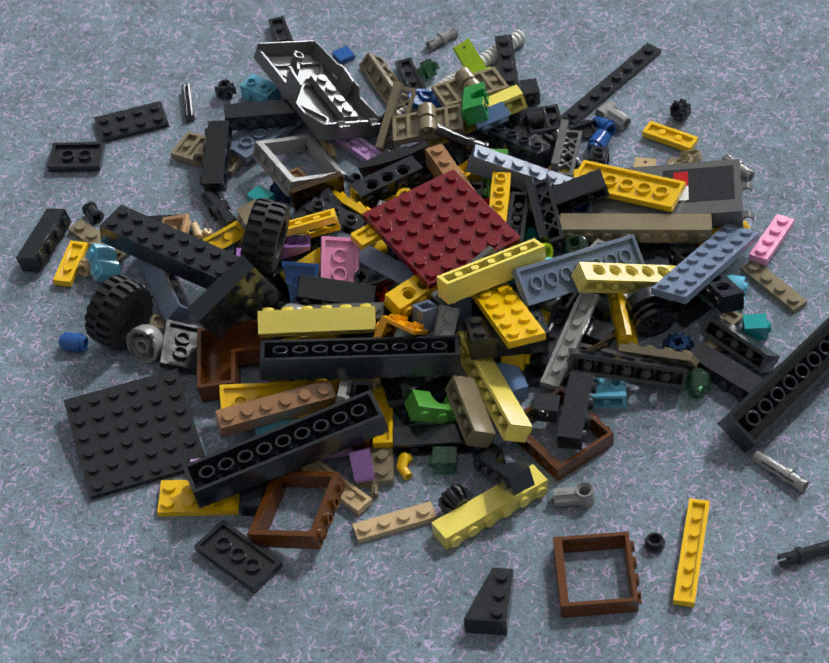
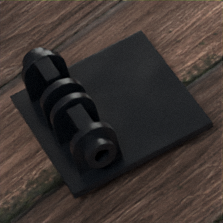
(688, 313)

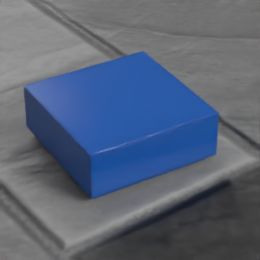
(343, 55)

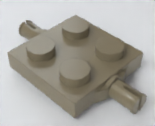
(383, 468)

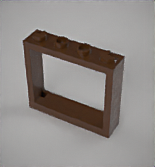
(550, 463)
(260, 526)
(596, 542)

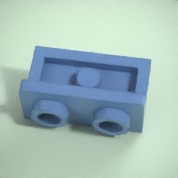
(497, 114)

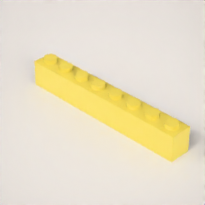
(496, 395)

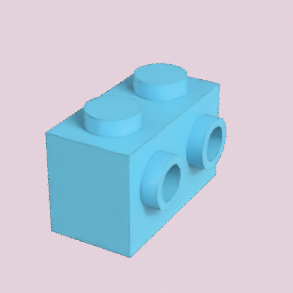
(259, 89)
(610, 393)

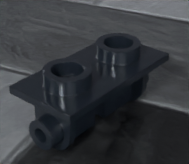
(586, 126)

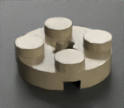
(687, 157)

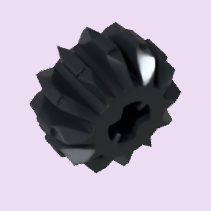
(454, 497)

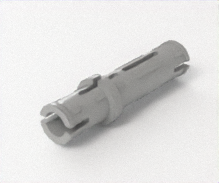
(787, 475)

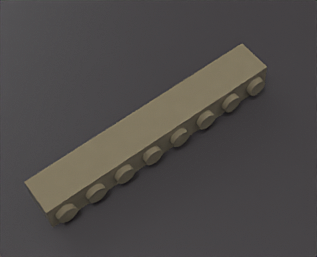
(645, 227)

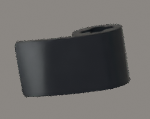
(366, 277)

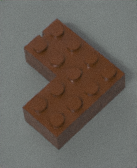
(221, 359)

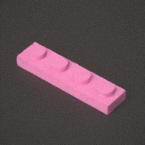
(771, 239)

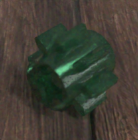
(428, 68)

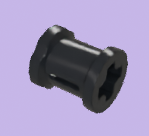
(94, 215)

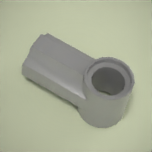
(611, 112)
(580, 495)

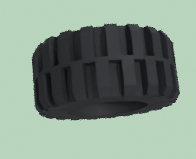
(266, 234)
(116, 310)

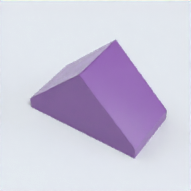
(362, 464)

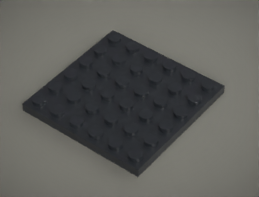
(133, 433)

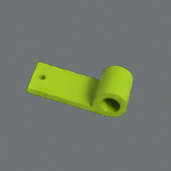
(469, 56)

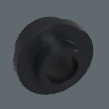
(654, 537)

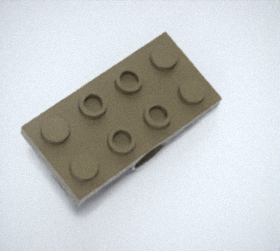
(450, 91)
(422, 124)
(191, 151)

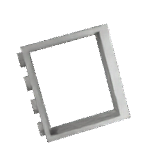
(265, 152)

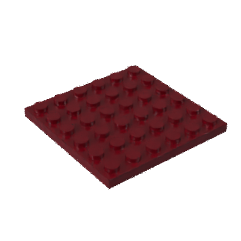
(439, 227)

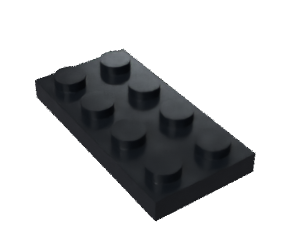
(131, 122)
(238, 556)

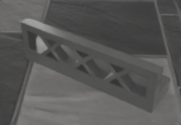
(561, 152)

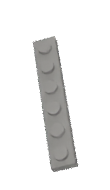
(569, 338)

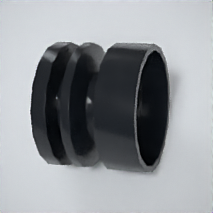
(649, 313)

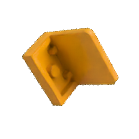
(388, 324)

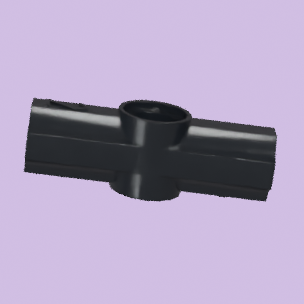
(218, 208)

